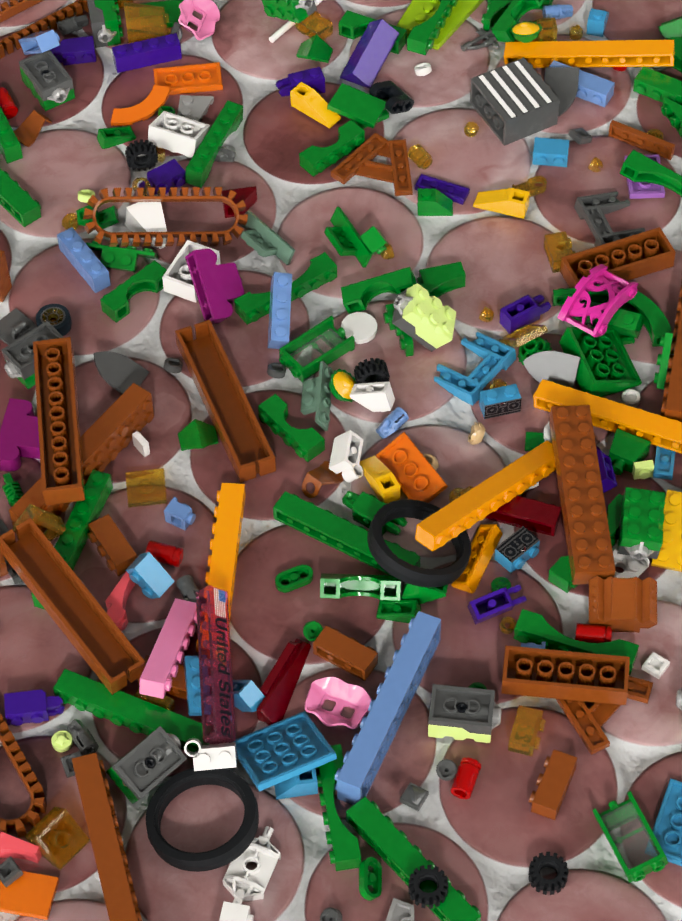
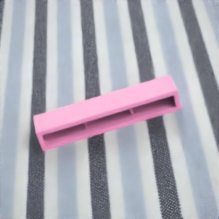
(169, 649)

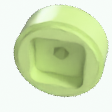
(85, 194)
(62, 741)

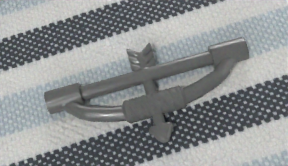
(483, 34)

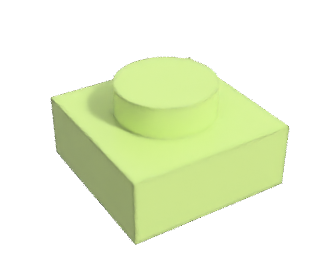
(643, 469)

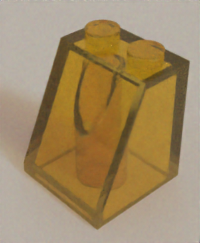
(145, 21)

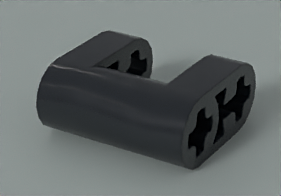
(398, 99)

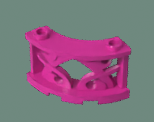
(615, 286)

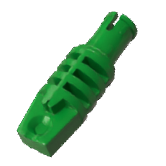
(12, 489)

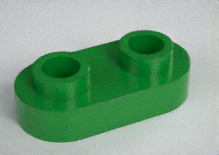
(293, 578)
(370, 881)

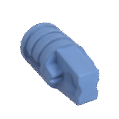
(557, 11)
(392, 422)

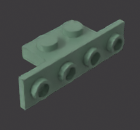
(265, 240)
(317, 396)

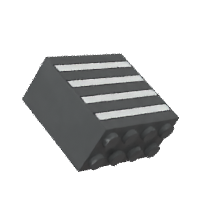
(514, 101)

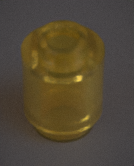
(420, 156)

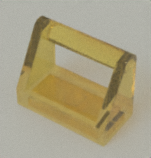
(44, 518)

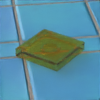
(523, 335)
(146, 487)

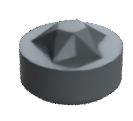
(173, 365)
(276, 370)
(446, 770)
(331, 914)

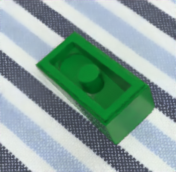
(115, 136)
(398, 610)

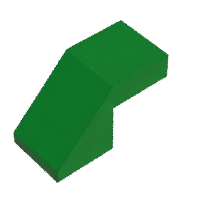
(104, 218)

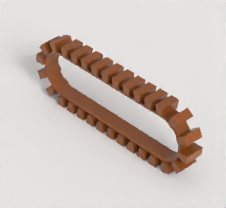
(41, 25)
(235, 229)
(29, 781)

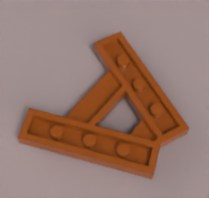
(360, 164)
(589, 721)

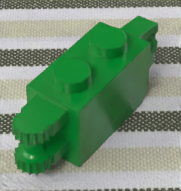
(364, 509)

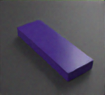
(454, 192)

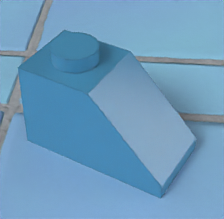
(597, 22)
(246, 695)

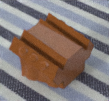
(623, 603)

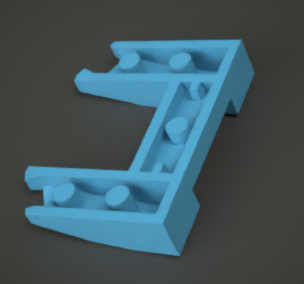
(495, 356)

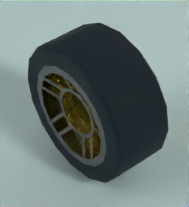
(57, 316)

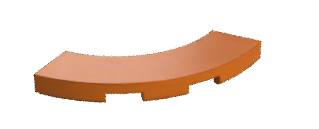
(143, 110)

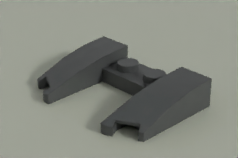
(593, 209)

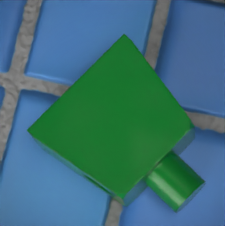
(626, 450)

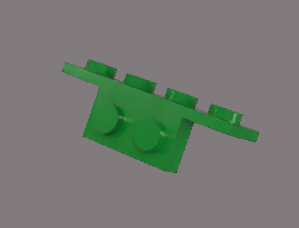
(346, 238)
(121, 258)

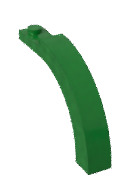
(653, 317)

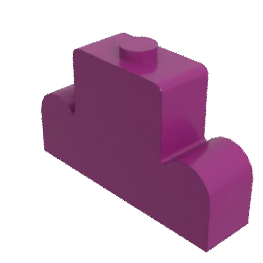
(214, 284)
(18, 435)

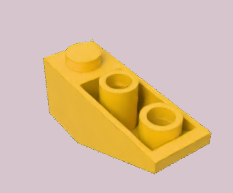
(313, 105)
(504, 201)
(381, 480)

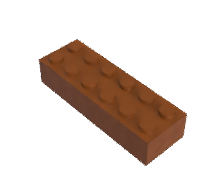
(625, 257)
(565, 675)

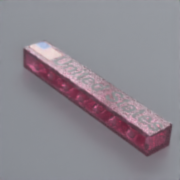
(215, 666)

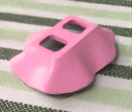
(209, 12)
(344, 695)

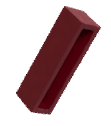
(530, 514)

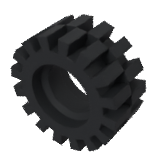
(143, 162)
(371, 371)
(431, 875)
(548, 884)

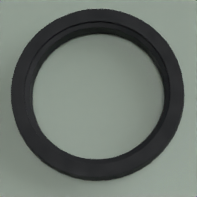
(403, 570)
(210, 859)

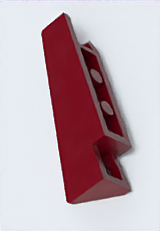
(282, 682)

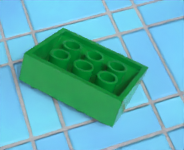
(603, 361)

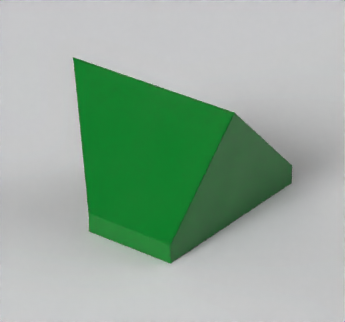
(315, 49)
(197, 435)

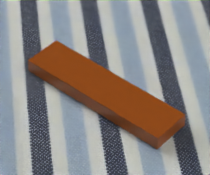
(641, 140)

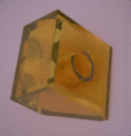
(58, 837)

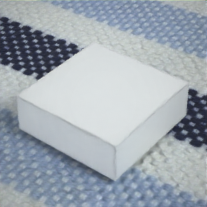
(141, 443)
(655, 665)

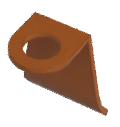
(30, 128)
(320, 476)

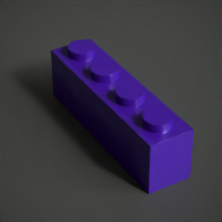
(146, 53)

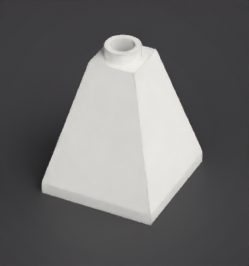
(146, 218)

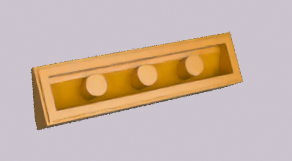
(481, 553)

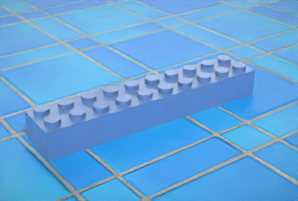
(388, 708)

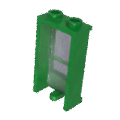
(316, 345)
(631, 839)

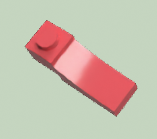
(117, 601)
(18, 848)

